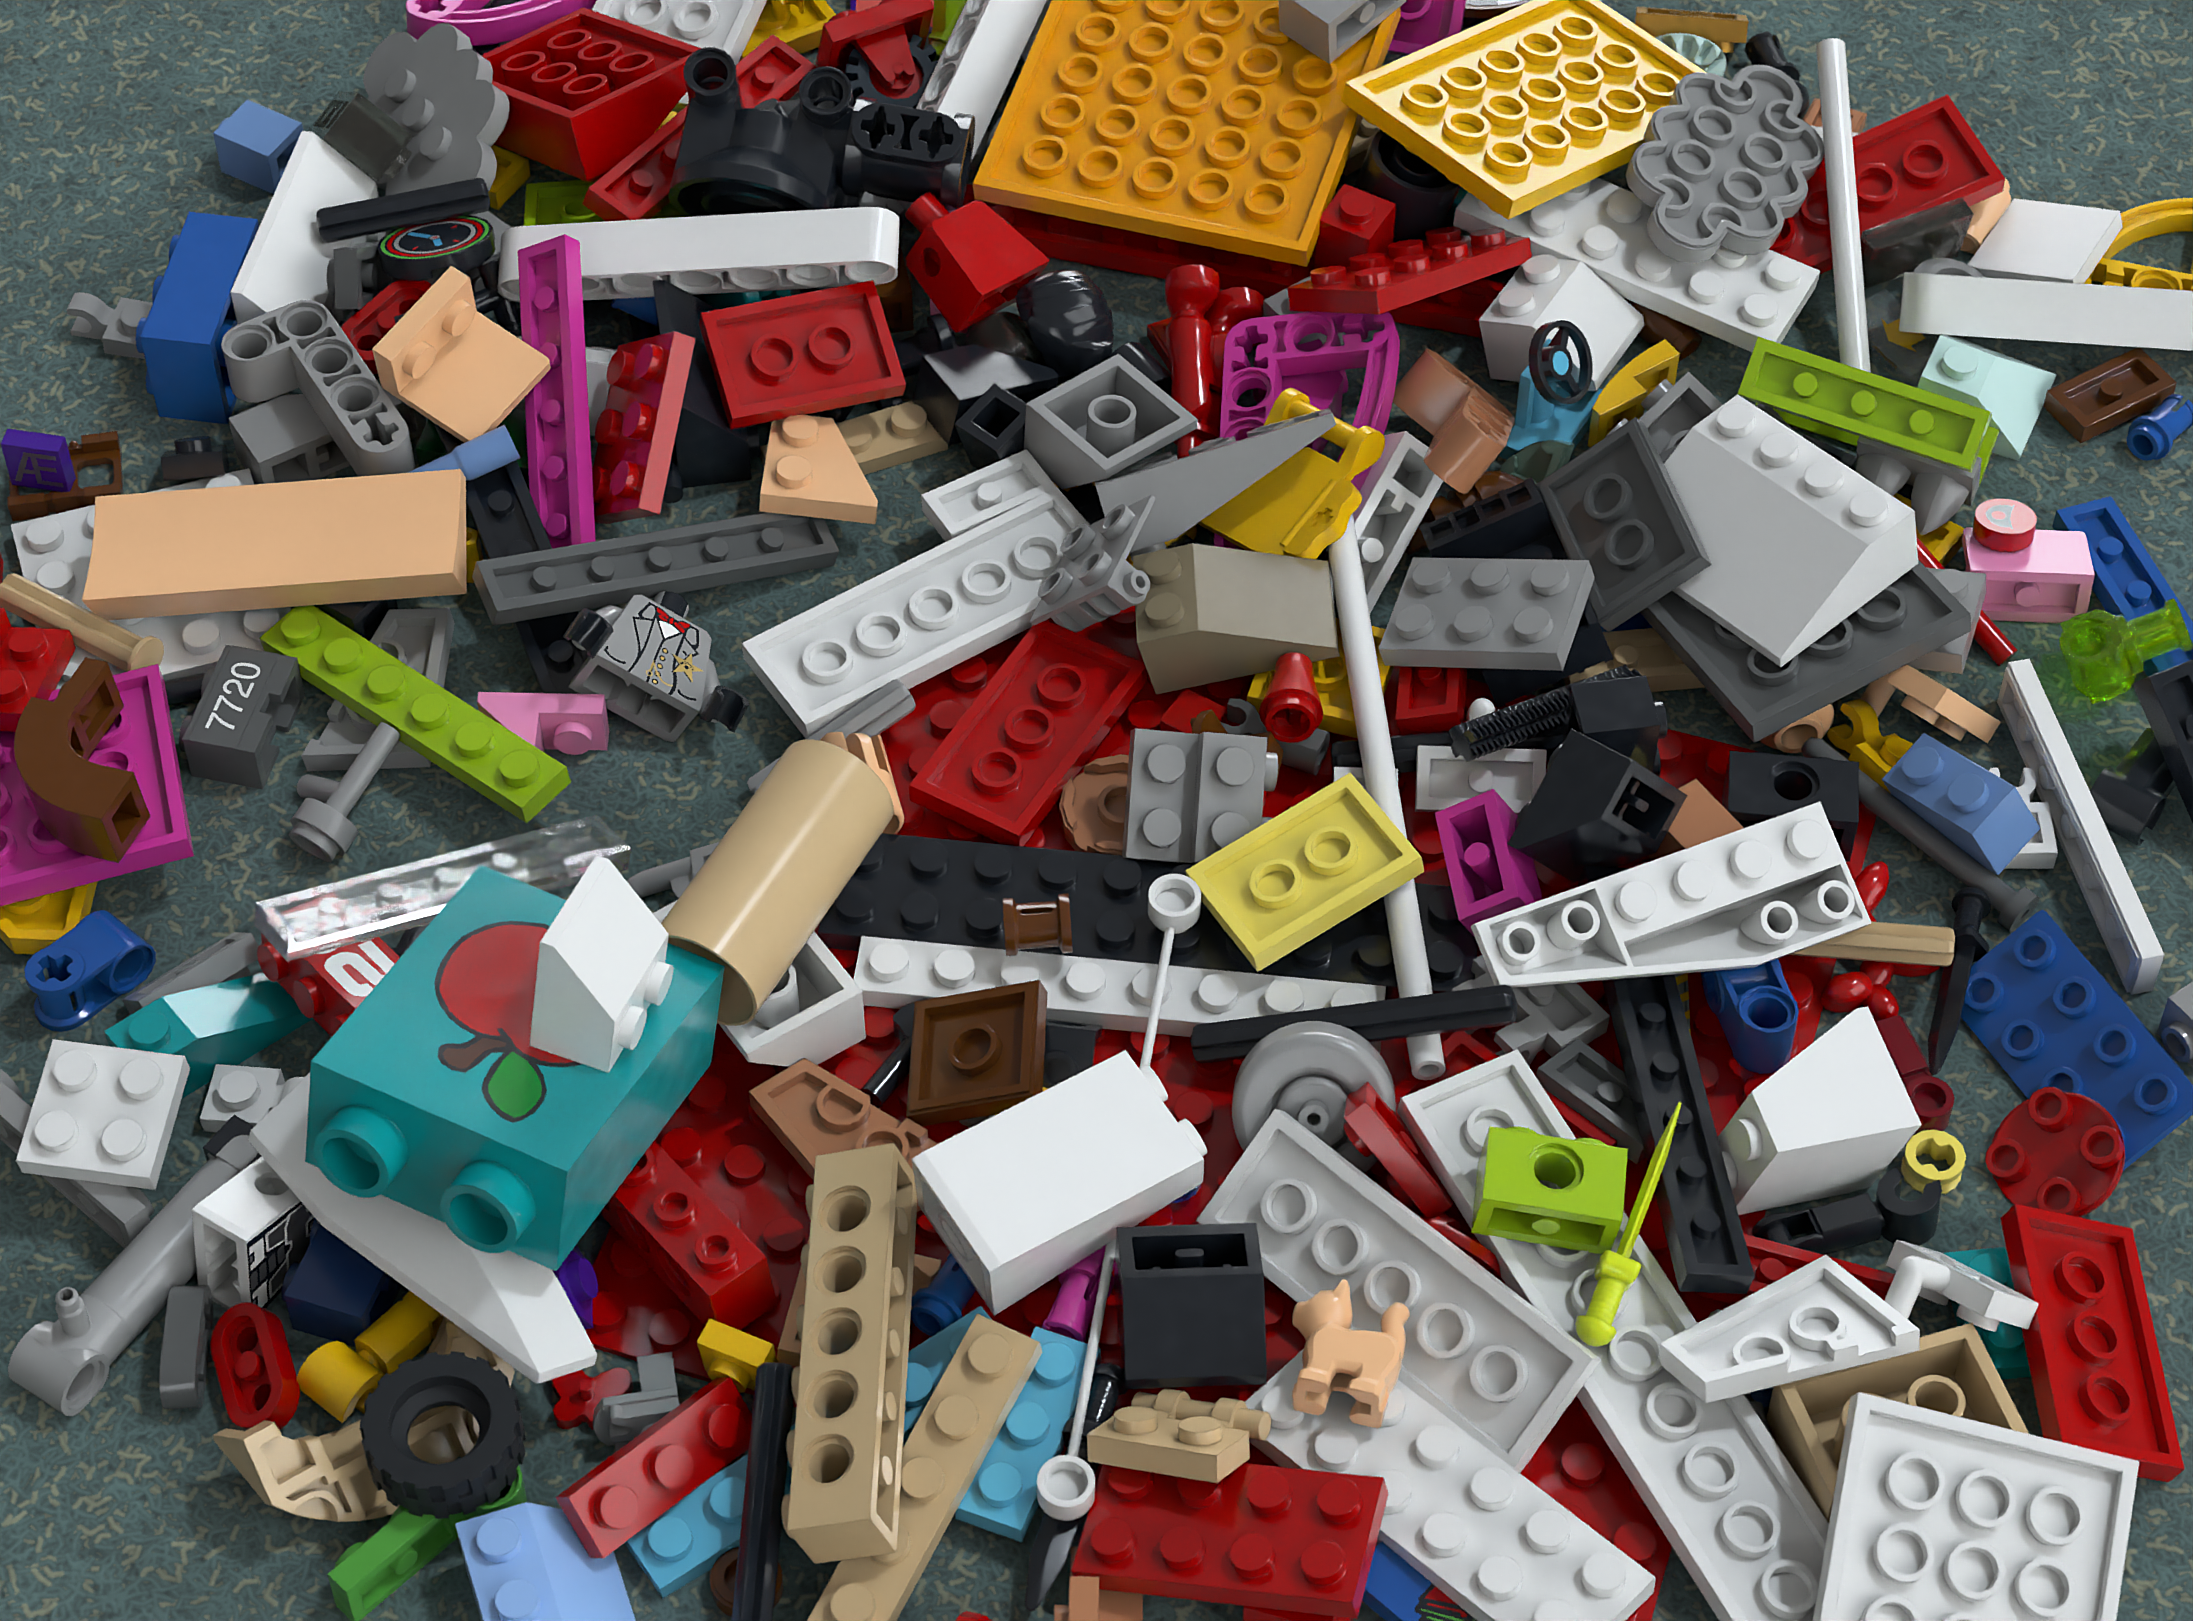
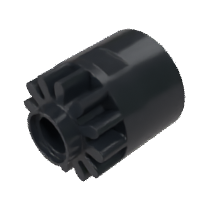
(1417, 188)

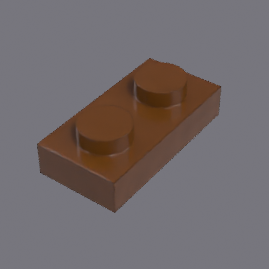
(2109, 394)

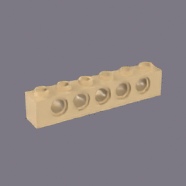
(852, 1356)

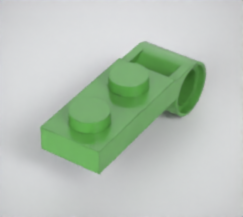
(383, 1563)

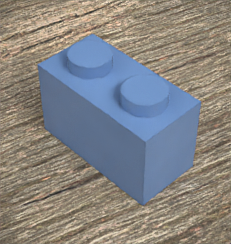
(1963, 802)

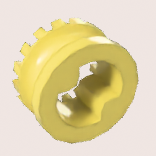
(1940, 1147)

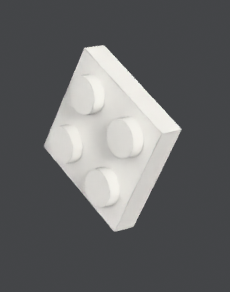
(103, 1114)

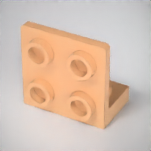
(456, 361)

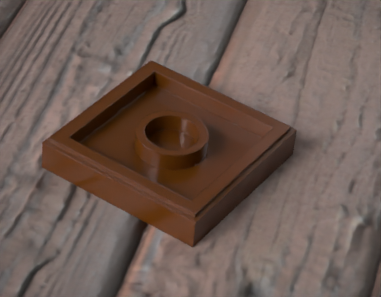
(976, 1053)

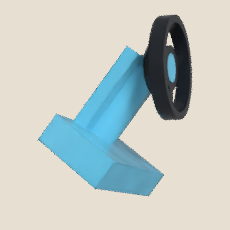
(1542, 407)

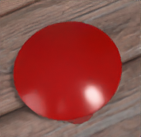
(2057, 1153)

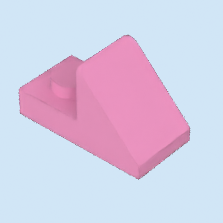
(551, 719)

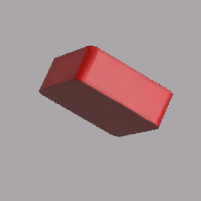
(1188, 706)

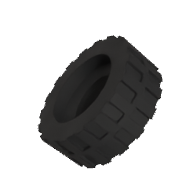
(431, 1384)

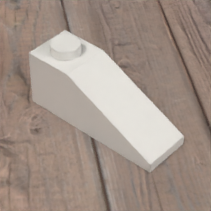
(1391, 509)

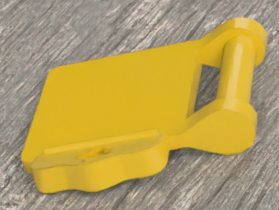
(1304, 499)

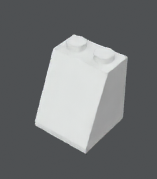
(1820, 1121)

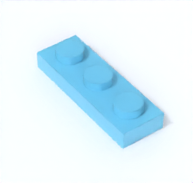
(1006, 1484)

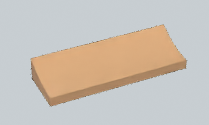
(278, 545)

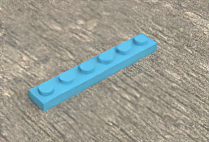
(708, 1520)

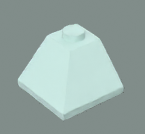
(1990, 382)

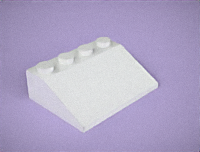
(1785, 529)

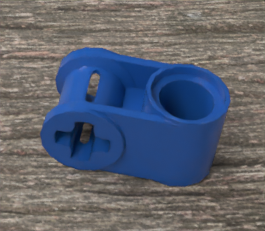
(91, 963)
(1754, 1014)

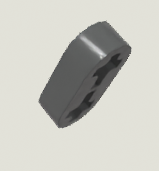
(186, 1347)

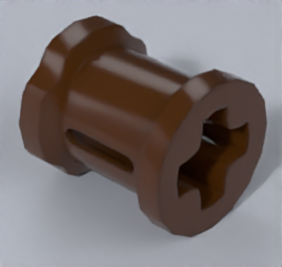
(1037, 925)

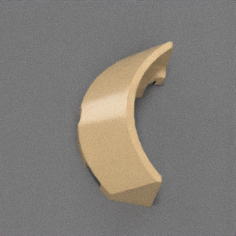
(329, 1473)

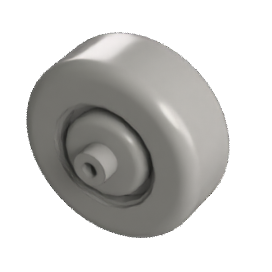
(1308, 1075)

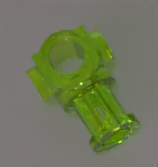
(2109, 651)

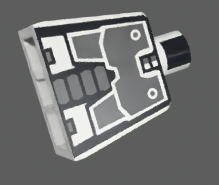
(249, 1236)

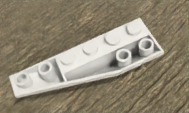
(1686, 912)
(493, 1297)

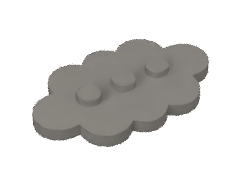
(444, 100)
(1725, 163)

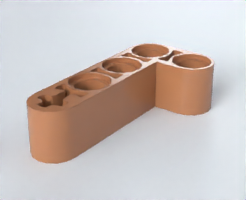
(1463, 418)

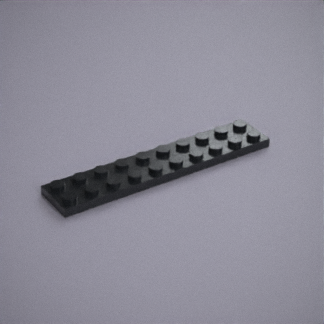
(956, 889)

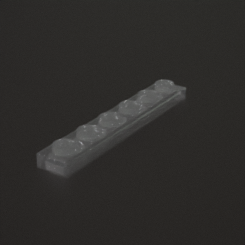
(417, 891)

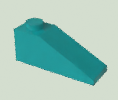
(211, 1024)

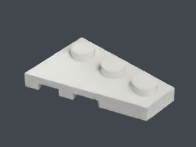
(1788, 1333)

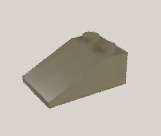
(1230, 613)

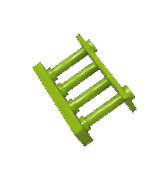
(1855, 403)

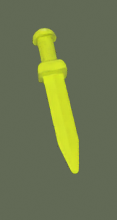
(1616, 1270)

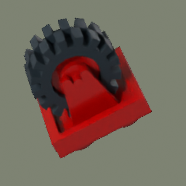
(882, 50)

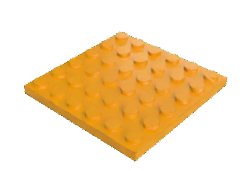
(1180, 123)

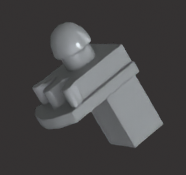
(626, 1416)

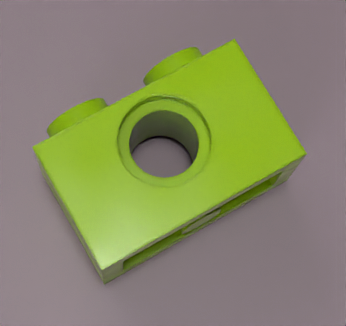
(1520, 1208)

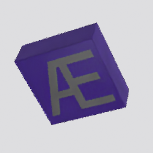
(38, 460)

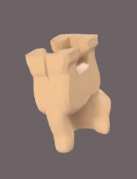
(1346, 1359)

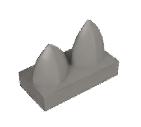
(1936, 489)

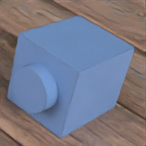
(256, 145)

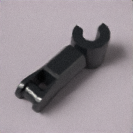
(1858, 1219)

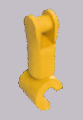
(343, 1378)

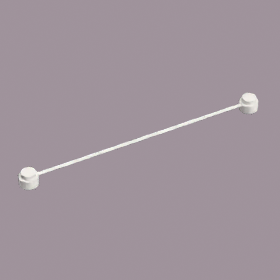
(1067, 1481)

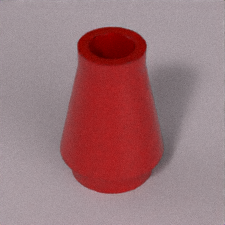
(1292, 700)

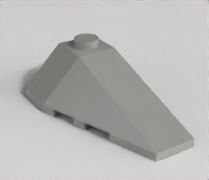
(1207, 479)

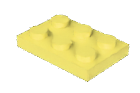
(1305, 871)

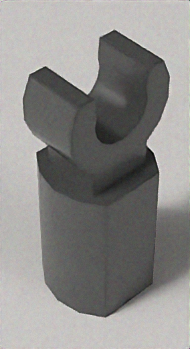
(1302, 755)

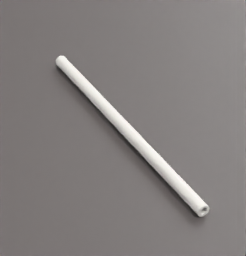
(1381, 783)

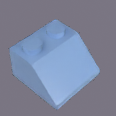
(535, 1568)

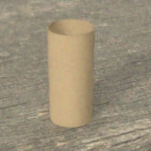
(780, 870)

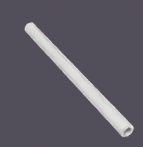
(1842, 204)

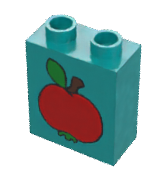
(466, 1122)

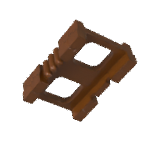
(93, 450)

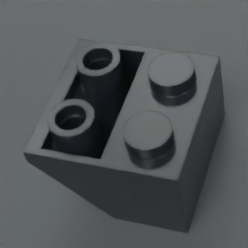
(1594, 810)
(1190, 1305)

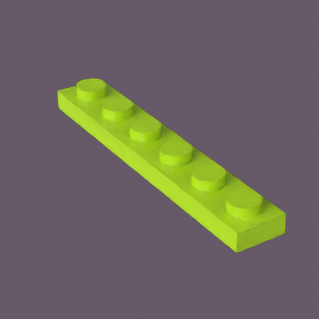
(423, 712)

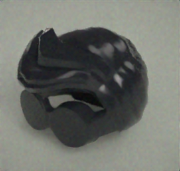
(1067, 320)

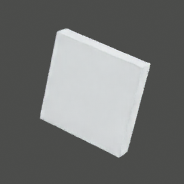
(2047, 242)

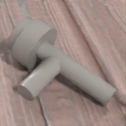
(321, 819)

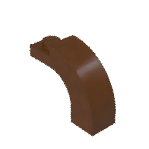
(79, 801)

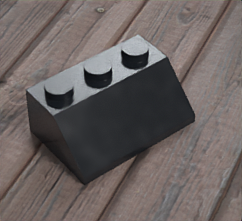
(704, 442)

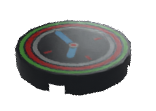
(419, 249)

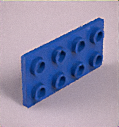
(2067, 1028)

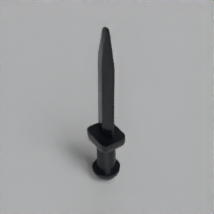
(1970, 907)
(1056, 1535)

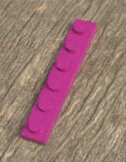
(559, 402)

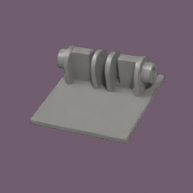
(1093, 572)

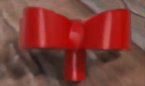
(581, 1394)

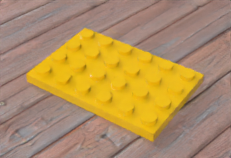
(1525, 100)

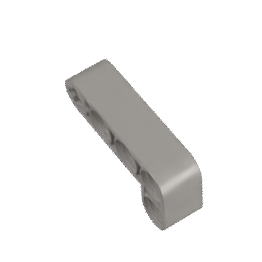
(310, 352)

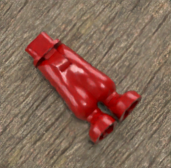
(1197, 343)

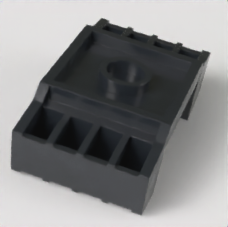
(1515, 527)

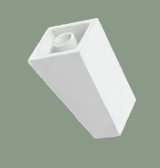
(1057, 1177)

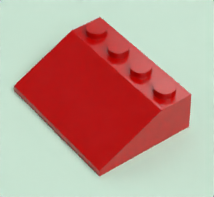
(587, 90)

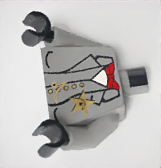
(652, 666)

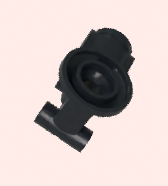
(772, 163)

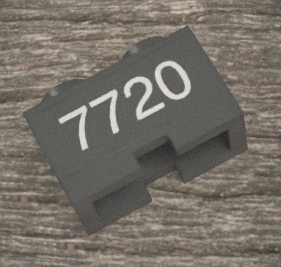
(238, 715)

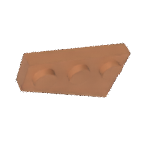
(825, 1115)

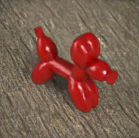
(1868, 986)

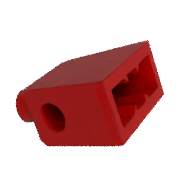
(969, 259)

